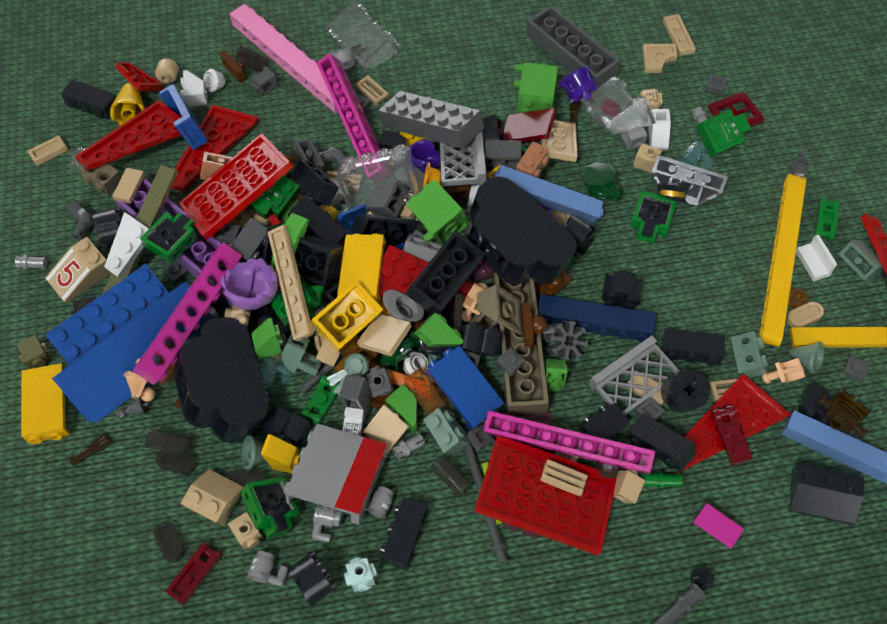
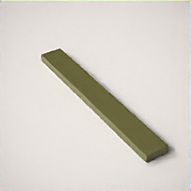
(150, 211)

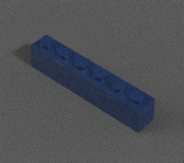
(598, 318)

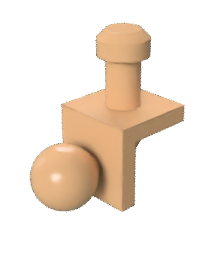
(470, 301)
(786, 371)
(137, 387)

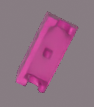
(718, 526)

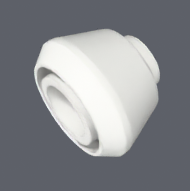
(213, 80)
(414, 362)

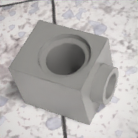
(634, 138)

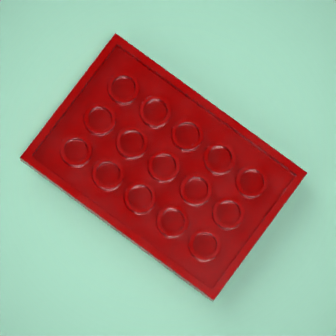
(235, 186)
(519, 498)

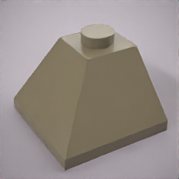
(501, 307)

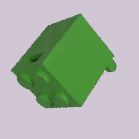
(536, 86)
(437, 213)

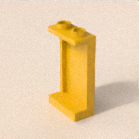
(362, 263)
(42, 405)

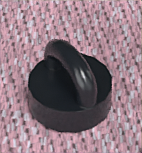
(702, 578)

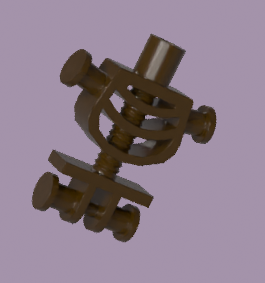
(845, 413)

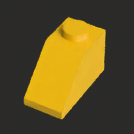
(280, 454)

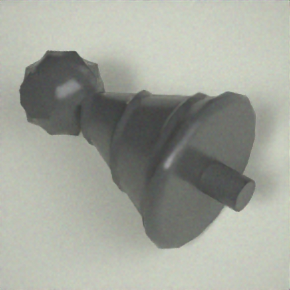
(135, 407)

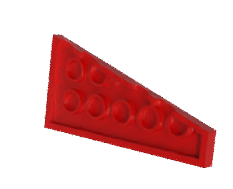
(223, 130)
(140, 132)
(877, 236)
(401, 270)
(752, 410)

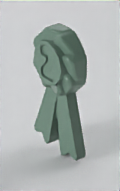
(354, 364)

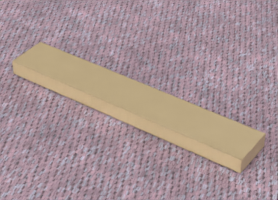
(290, 283)

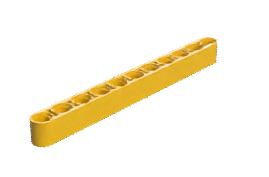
(782, 261)

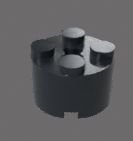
(108, 225)
(582, 233)
(622, 289)
(685, 391)
(312, 578)

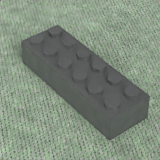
(571, 45)
(432, 119)

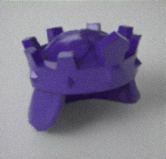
(579, 84)
(424, 152)

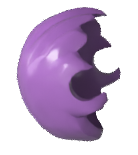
(250, 284)

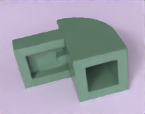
(296, 357)

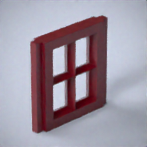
(736, 98)

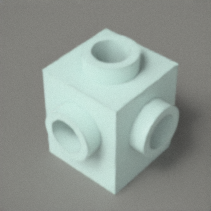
(365, 580)

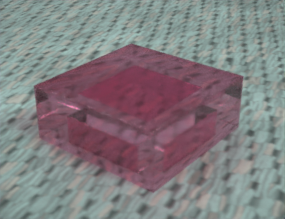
(610, 107)

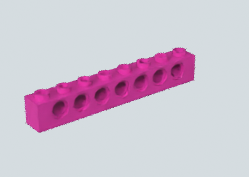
(348, 105)
(146, 366)
(570, 442)

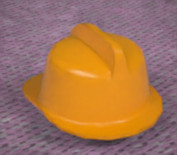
(432, 174)

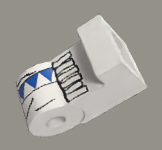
(354, 421)

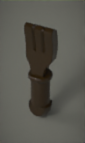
(574, 109)
(96, 446)

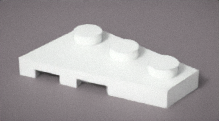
(125, 245)

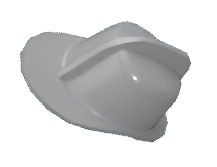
(346, 55)
(402, 306)

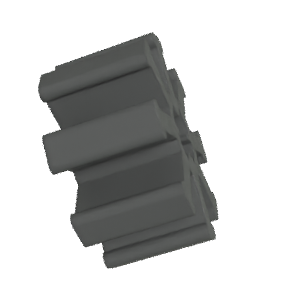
(568, 330)

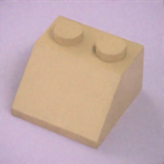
(213, 496)

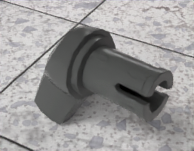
(333, 154)
(82, 217)

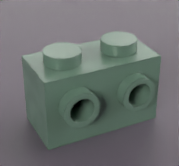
(861, 259)
(749, 354)
(446, 431)

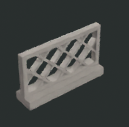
(476, 158)
(626, 362)

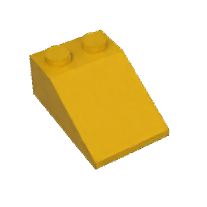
(346, 316)

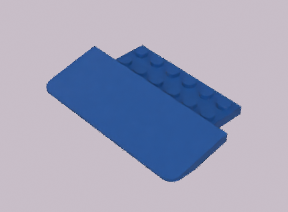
(110, 337)

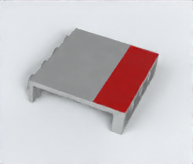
(337, 471)

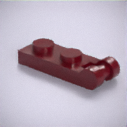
(731, 435)
(193, 573)

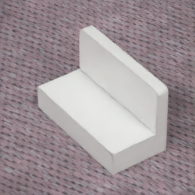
(816, 259)

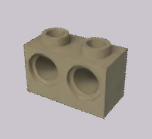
(103, 178)

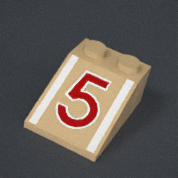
(77, 270)

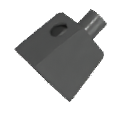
(387, 199)

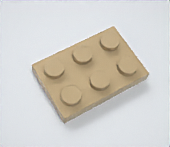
(562, 141)

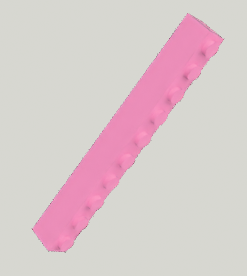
(282, 52)

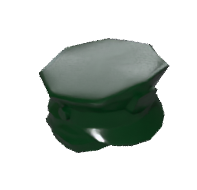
(602, 181)
(408, 345)

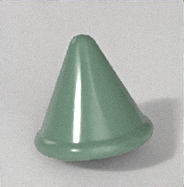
(810, 356)
(251, 452)

